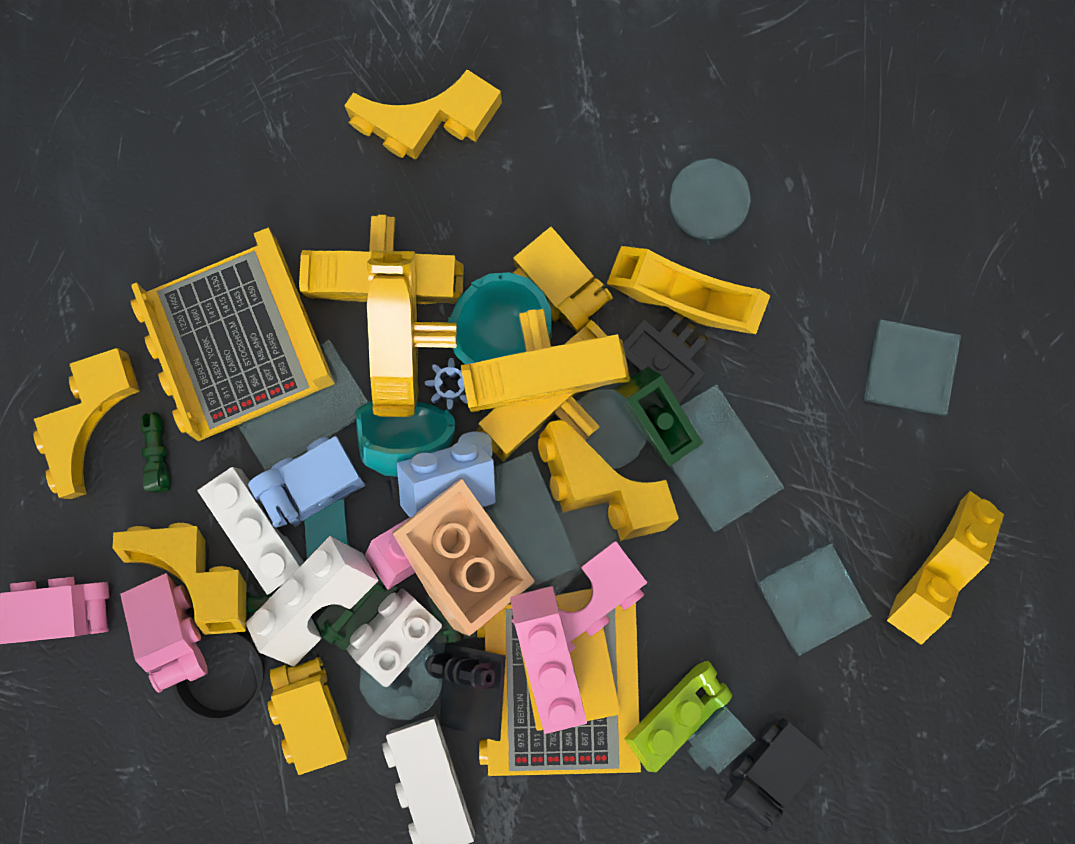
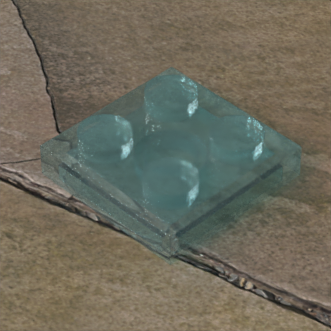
(814, 599)

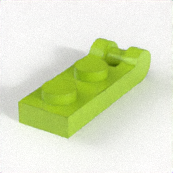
(678, 717)

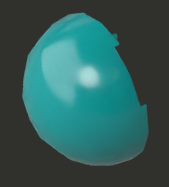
(490, 316)
(396, 439)

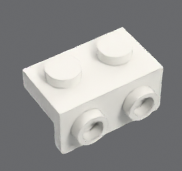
(393, 637)

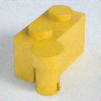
(562, 279)
(307, 716)

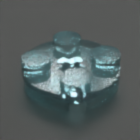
(407, 701)

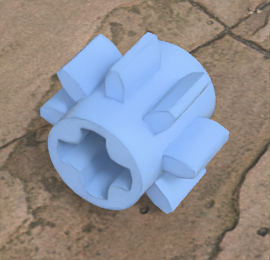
(449, 395)

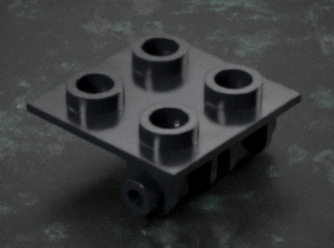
(470, 689)

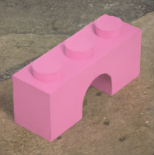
(613, 583)
(548, 659)

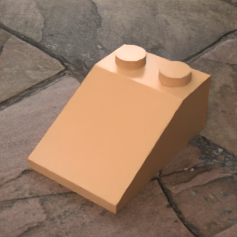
(462, 559)

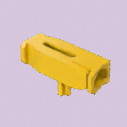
(345, 273)
(397, 334)
(544, 369)
(515, 423)

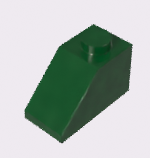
(659, 415)

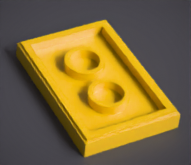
(590, 665)

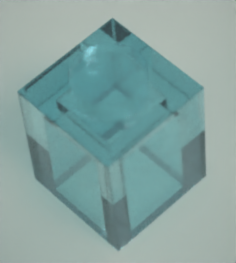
(719, 740)

